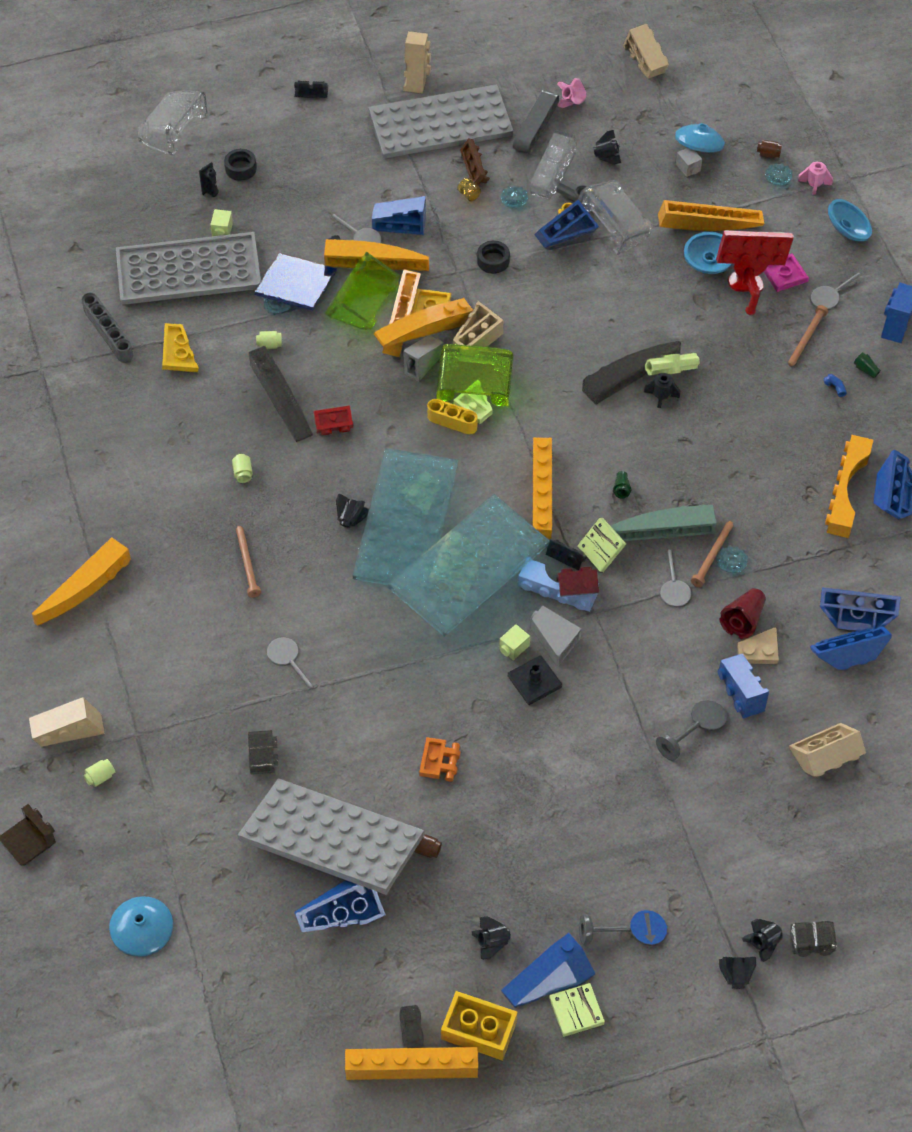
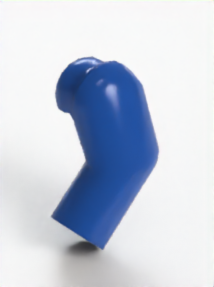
(839, 386)

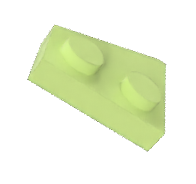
(476, 403)

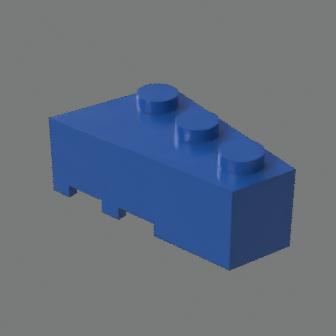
(569, 224)
(743, 686)

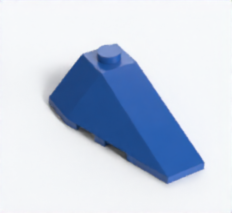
(340, 907)

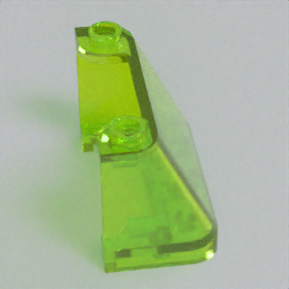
(363, 293)
(475, 372)

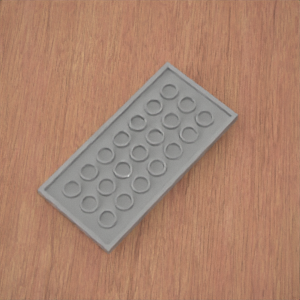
(440, 121)
(187, 268)
(331, 836)

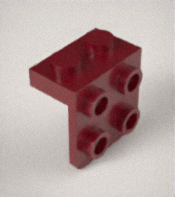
(578, 582)

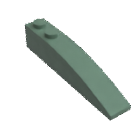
(668, 523)

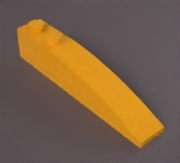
(707, 217)
(348, 253)
(403, 305)
(425, 322)
(85, 581)

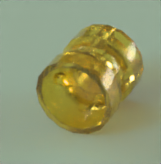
(468, 188)

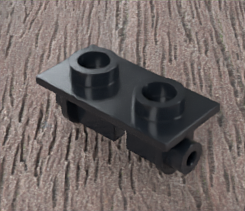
(316, 90)
(208, 180)
(565, 554)

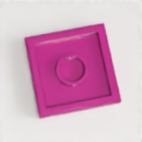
(786, 276)

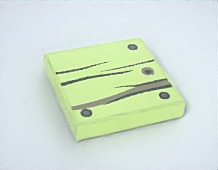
(601, 544)
(576, 1009)

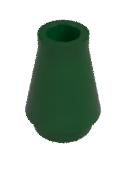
(867, 365)
(622, 486)

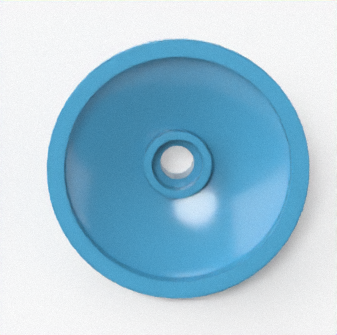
(700, 138)
(849, 220)
(702, 251)
(145, 936)

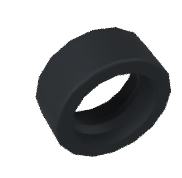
(240, 155)
(493, 247)

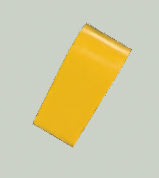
(452, 416)

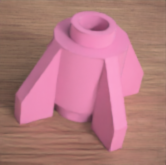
(572, 94)
(816, 175)

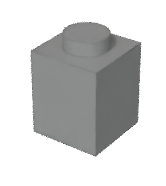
(689, 161)

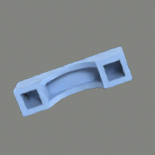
(535, 579)

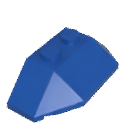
(894, 486)
(858, 609)
(852, 648)

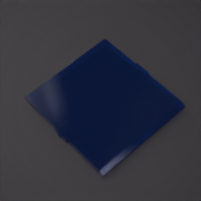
(295, 282)

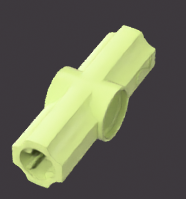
(672, 363)

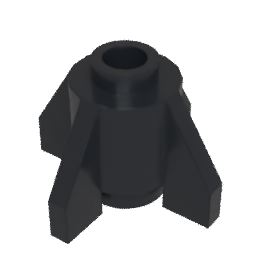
(607, 148)
(663, 387)
(350, 511)
(492, 936)
(765, 937)
(737, 970)

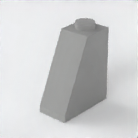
(422, 357)
(555, 633)

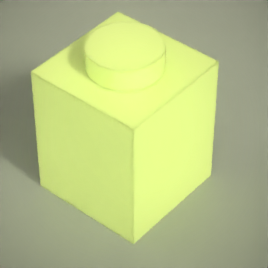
(221, 222)
(514, 642)

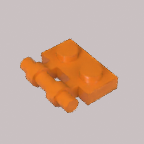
(433, 756)

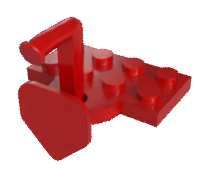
(750, 257)

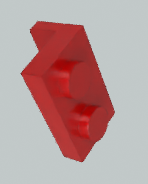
(333, 420)

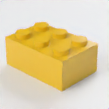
(479, 1024)

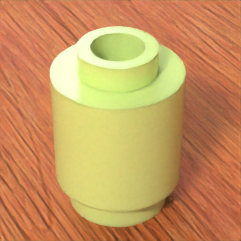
(270, 339)
(242, 468)
(99, 772)

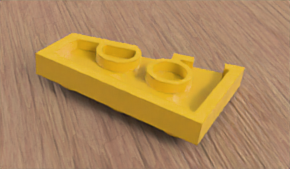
(176, 350)

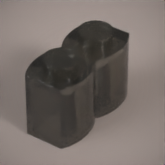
(261, 752)
(813, 938)
(411, 1027)

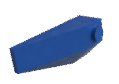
(557, 969)

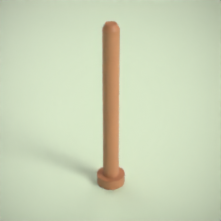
(821, 311)
(698, 580)
(253, 590)

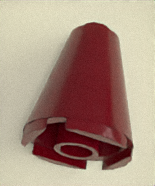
(743, 614)

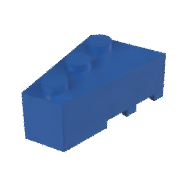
(400, 216)
(898, 313)

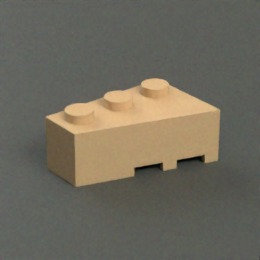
(646, 51)
(416, 61)
(480, 328)
(66, 723)

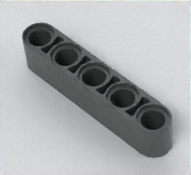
(536, 121)
(107, 327)

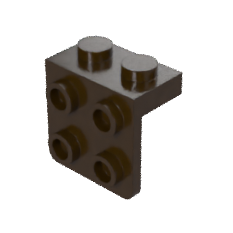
(28, 837)

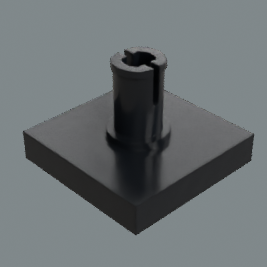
(534, 680)

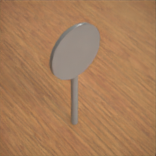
(364, 234)
(827, 295)
(675, 592)
(284, 652)

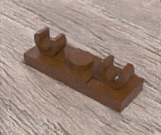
(473, 162)

